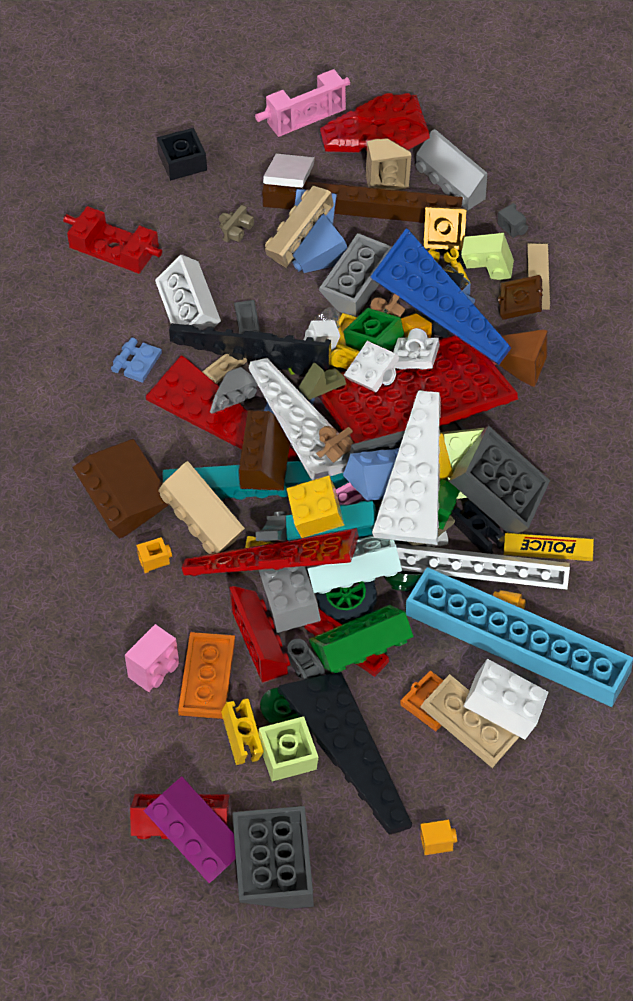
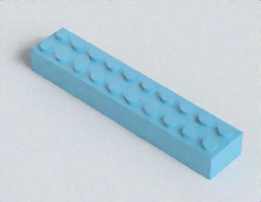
(519, 636)

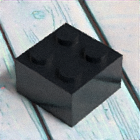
(182, 154)

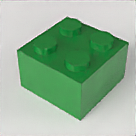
(376, 328)

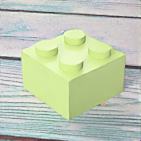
(288, 749)

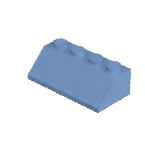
(371, 472)

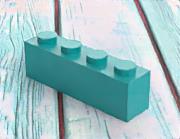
(354, 516)

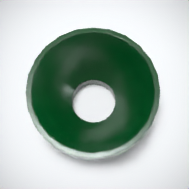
(404, 580)

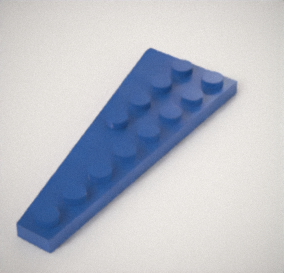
(424, 285)

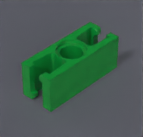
(447, 499)

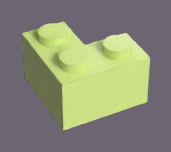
(489, 252)

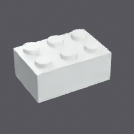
(506, 699)

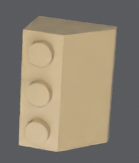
(387, 165)

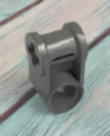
(305, 664)

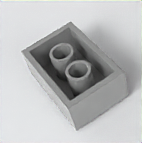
(289, 597)

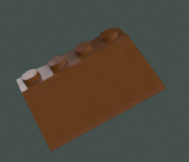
(122, 486)

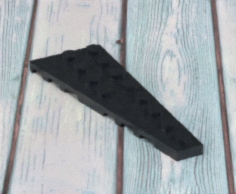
(253, 346)
(348, 743)

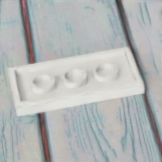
(288, 170)

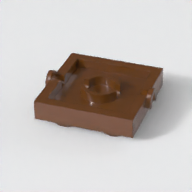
(521, 297)

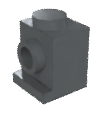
(512, 221)

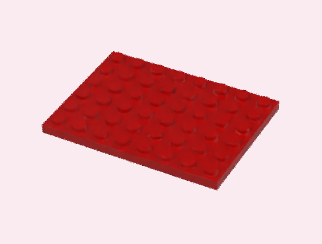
(460, 375)

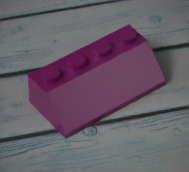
(194, 829)

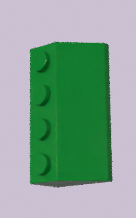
(362, 638)

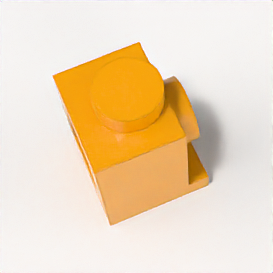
(153, 554)

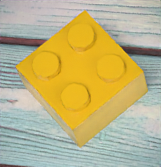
(315, 506)

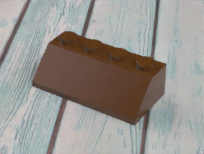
(263, 453)

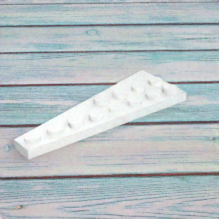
(297, 418)
(411, 495)

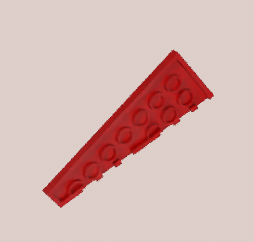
(306, 551)

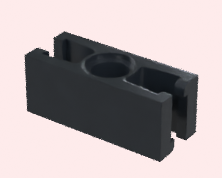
(478, 528)

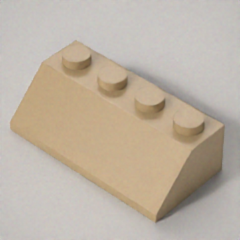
(301, 220)
(200, 509)

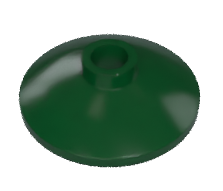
(271, 704)

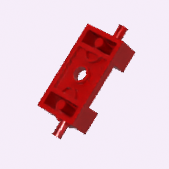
(93, 235)

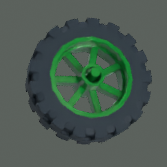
(349, 614)

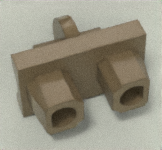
(232, 222)

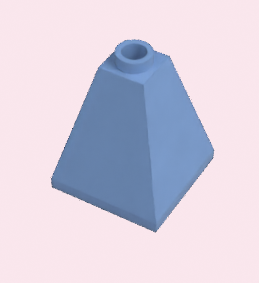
(320, 247)

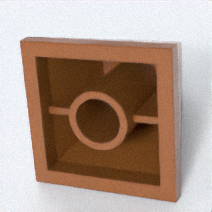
(526, 355)

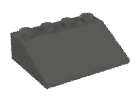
(500, 482)
(273, 857)

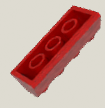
(258, 634)
(144, 827)

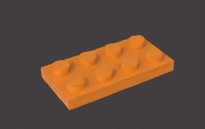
(206, 675)

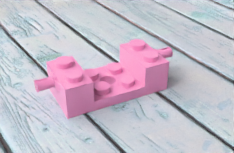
(291, 114)

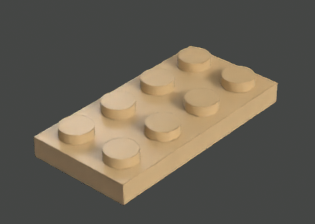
(476, 732)

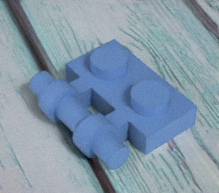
(142, 362)

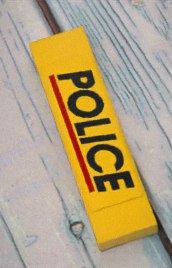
(548, 547)

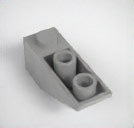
(235, 388)

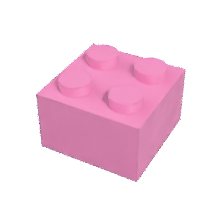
(152, 658)

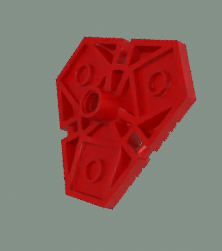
(384, 117)

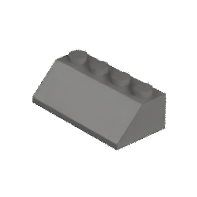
(452, 170)
(349, 282)

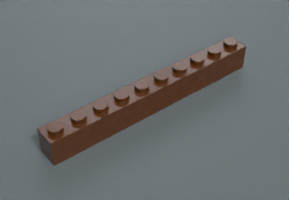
(365, 201)

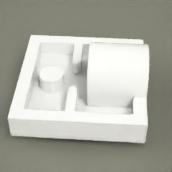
(416, 350)
(373, 367)

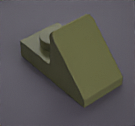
(320, 382)

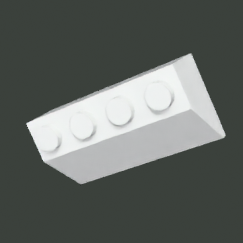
(187, 294)

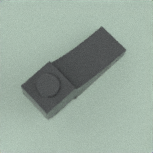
(274, 529)

